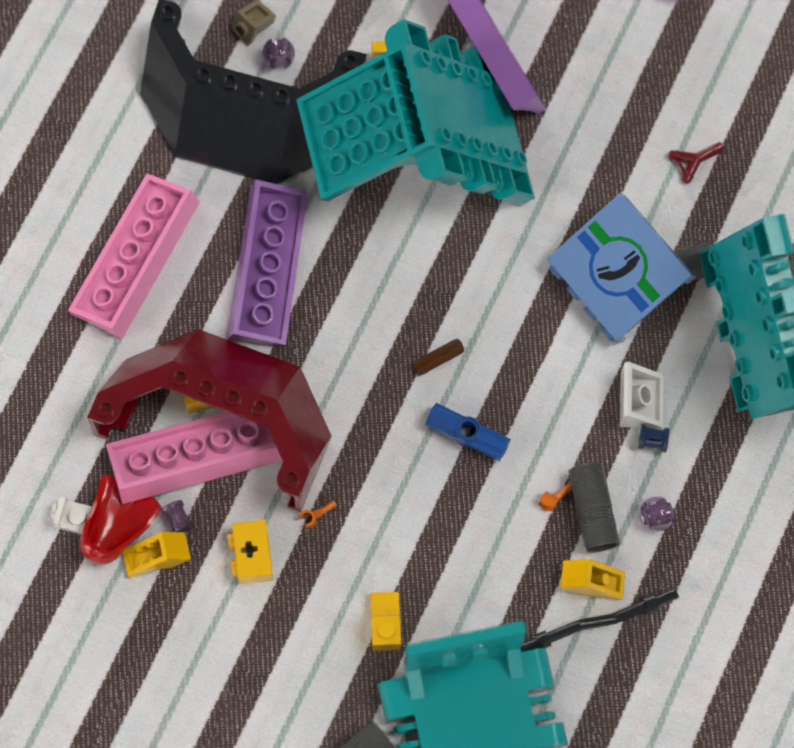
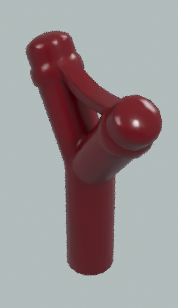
(694, 159)

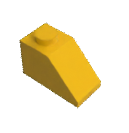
(592, 579)

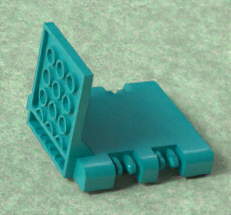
(417, 108)
(757, 312)
(473, 692)

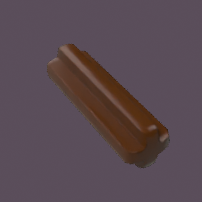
(438, 357)

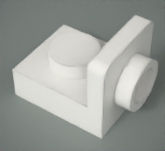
(69, 515)

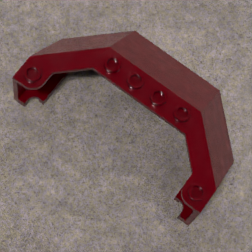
(235, 382)

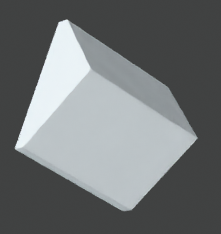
(641, 397)

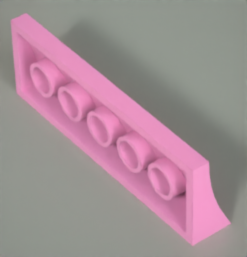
(134, 255)
(189, 455)

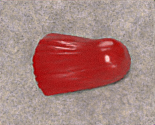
(113, 524)

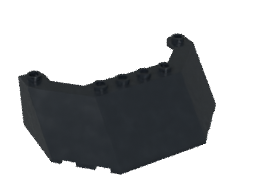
(224, 114)

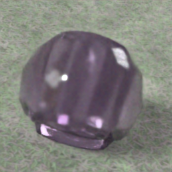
(278, 53)
(657, 513)

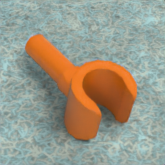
(550, 501)
(317, 513)

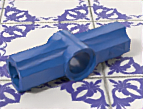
(451, 423)

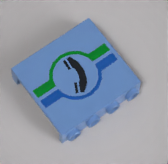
(619, 267)

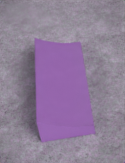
(497, 55)
(267, 264)

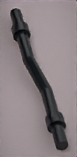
(650, 603)

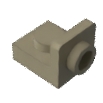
(251, 21)

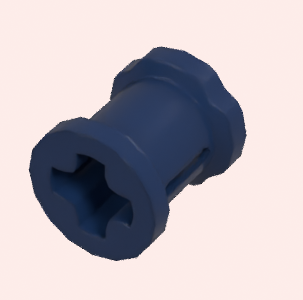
(660, 443)

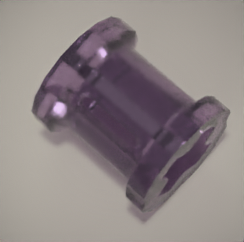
(177, 517)

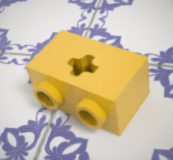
(253, 535)

